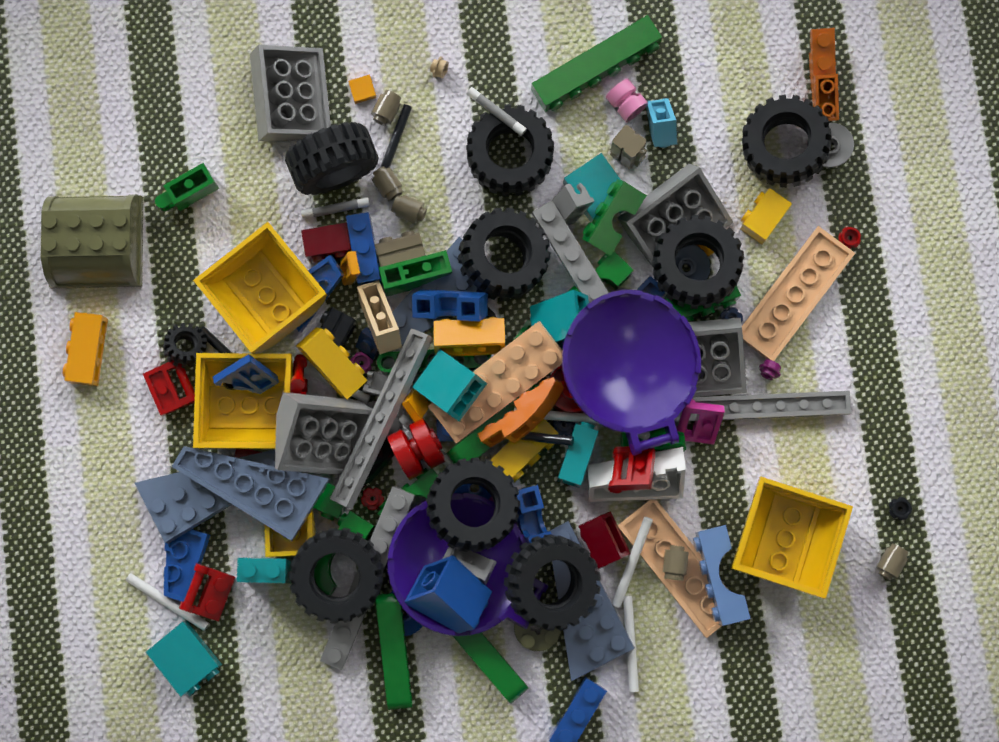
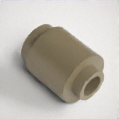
(386, 108)
(387, 183)
(408, 209)
(892, 562)
(675, 563)

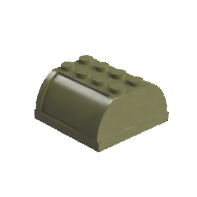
(92, 241)

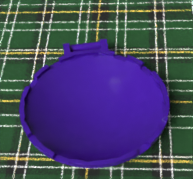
(632, 365)
(417, 545)

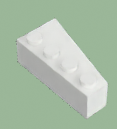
(666, 482)

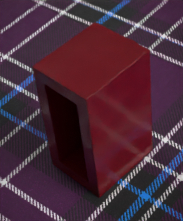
(326, 241)
(604, 539)

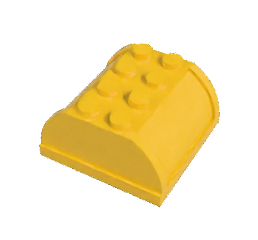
(261, 289)
(237, 416)
(792, 537)

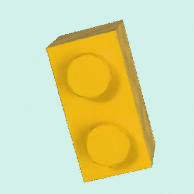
(765, 215)

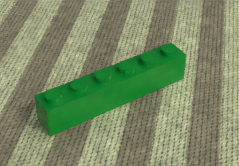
(596, 63)

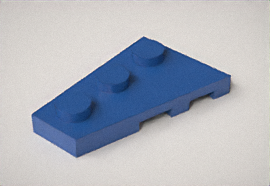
(328, 276)
(180, 562)

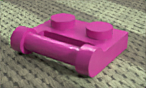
(706, 423)

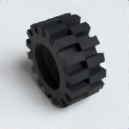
(186, 333)

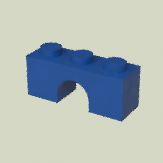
(362, 242)
(437, 303)
(530, 513)
(579, 712)

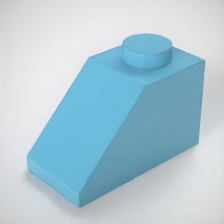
(662, 123)

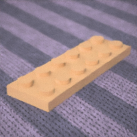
(795, 293)
(508, 376)
(664, 532)

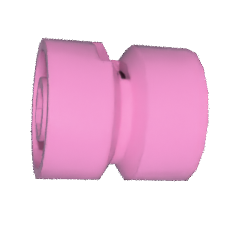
(626, 99)

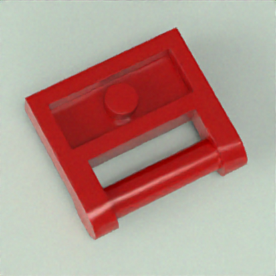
(298, 383)
(164, 390)
(638, 472)
(213, 595)

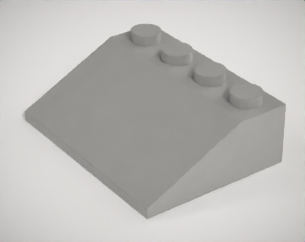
(289, 92)
(678, 197)
(721, 357)
(317, 432)

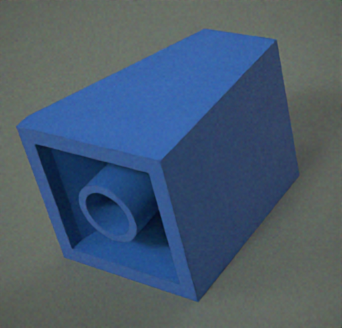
(449, 594)

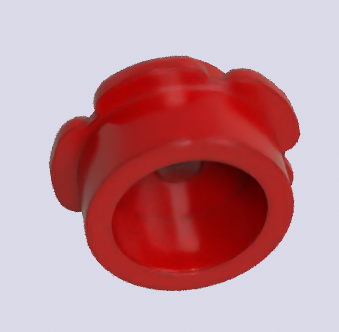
(854, 233)
(367, 494)

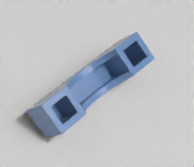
(728, 605)

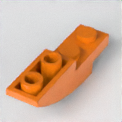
(823, 72)
(531, 410)

